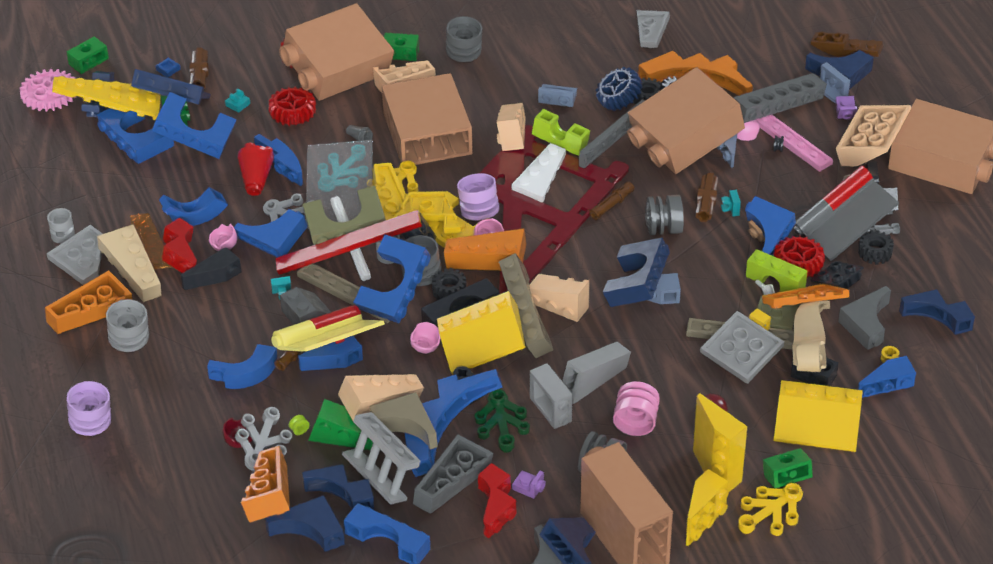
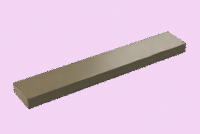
(331, 283)
(707, 328)

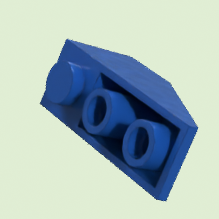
(332, 355)
(890, 376)

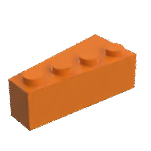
(484, 250)
(86, 303)
(268, 487)

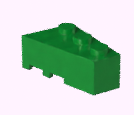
(336, 427)

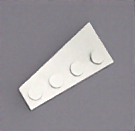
(539, 174)

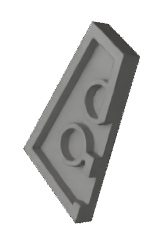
(651, 27)

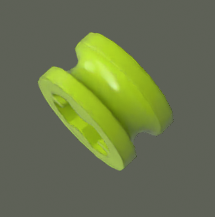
(299, 425)

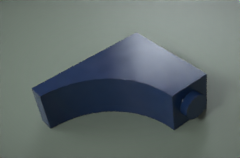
(853, 66)
(309, 519)
(568, 539)

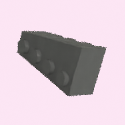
(451, 473)

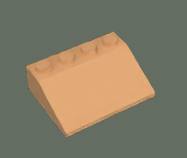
(871, 133)

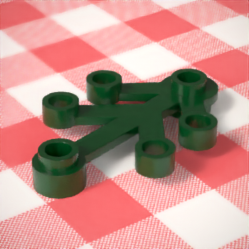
(499, 400)

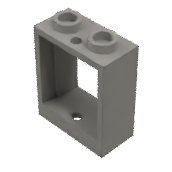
(550, 396)

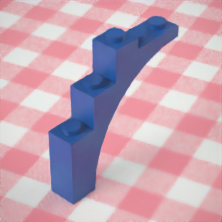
(454, 397)

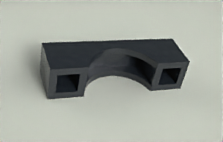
(459, 300)

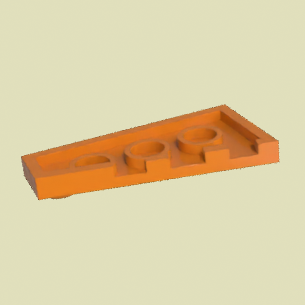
(806, 294)

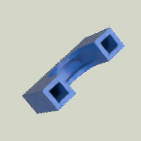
(207, 141)
(137, 146)
(394, 304)

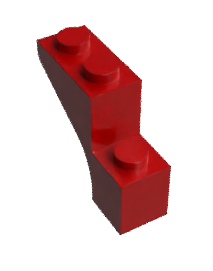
(176, 250)
(500, 505)

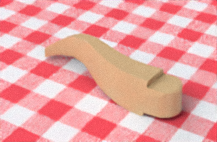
(809, 337)

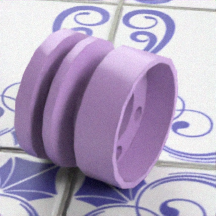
(478, 196)
(89, 408)

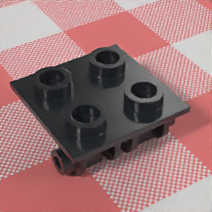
(839, 275)

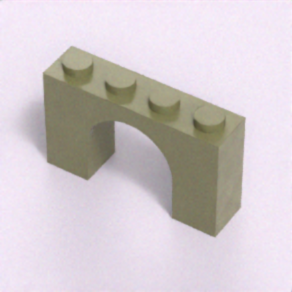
(324, 229)

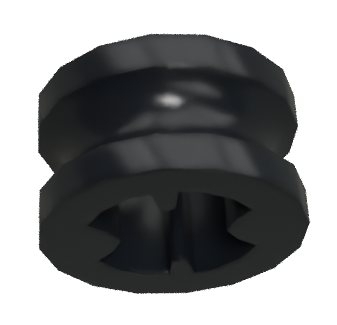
(778, 143)

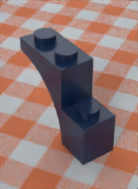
(931, 304)
(334, 481)

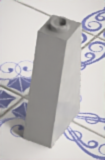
(594, 369)

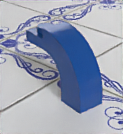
(196, 212)
(245, 373)

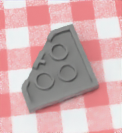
(79, 255)

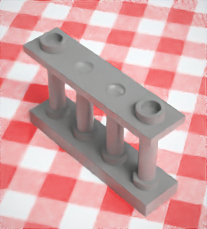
(394, 451)

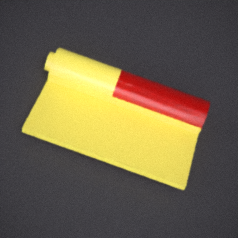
(323, 330)

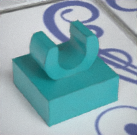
(237, 101)
(731, 203)
(280, 285)

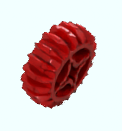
(292, 106)
(801, 253)

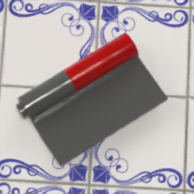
(845, 213)

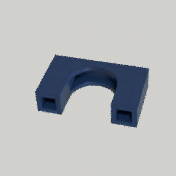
(650, 259)

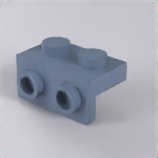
(836, 82)
(557, 95)

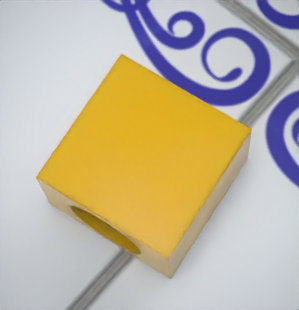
(761, 318)

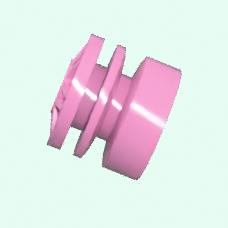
(636, 408)

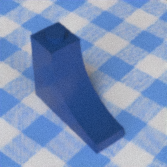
(772, 220)
(275, 236)

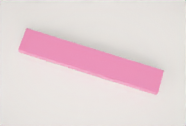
(795, 142)

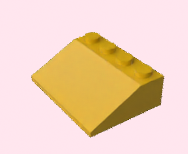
(481, 332)
(818, 415)
(719, 441)

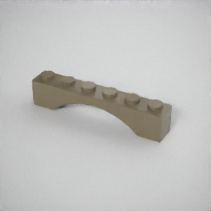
(518, 286)

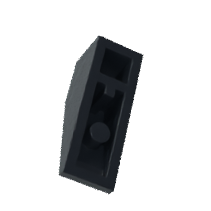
(213, 270)

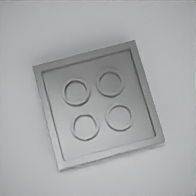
(742, 347)

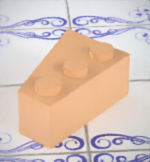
(394, 74)
(511, 127)
(561, 296)

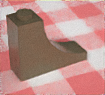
(407, 416)

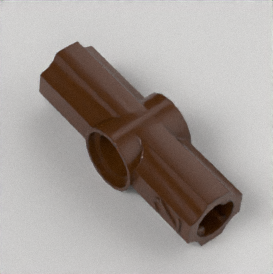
(199, 67)
(706, 197)

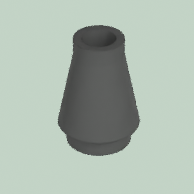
(359, 133)

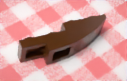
(840, 45)

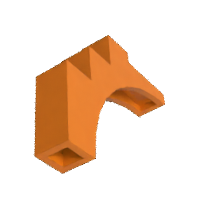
(721, 71)

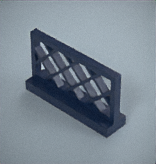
(165, 85)

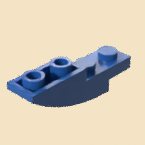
(284, 159)

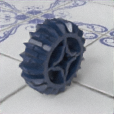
(619, 88)

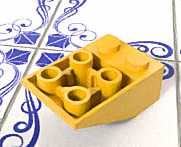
(707, 504)

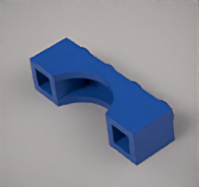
(366, 523)

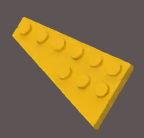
(110, 94)

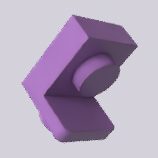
(845, 107)
(529, 484)

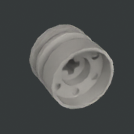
(127, 325)

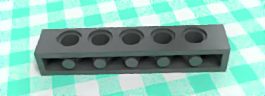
(781, 97)

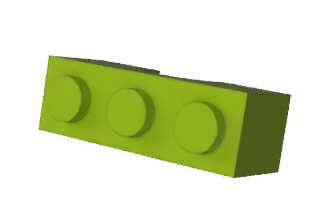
(548, 129)
(763, 265)

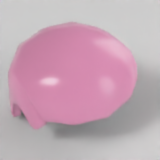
(750, 131)
(488, 226)
(223, 237)
(425, 337)

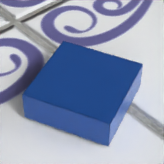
(168, 67)

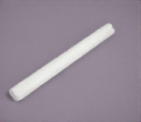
(357, 255)

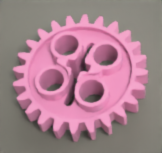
(38, 91)

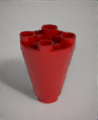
(255, 166)

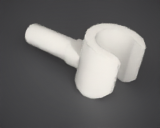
(767, 289)

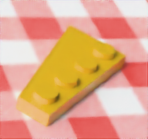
(388, 189)

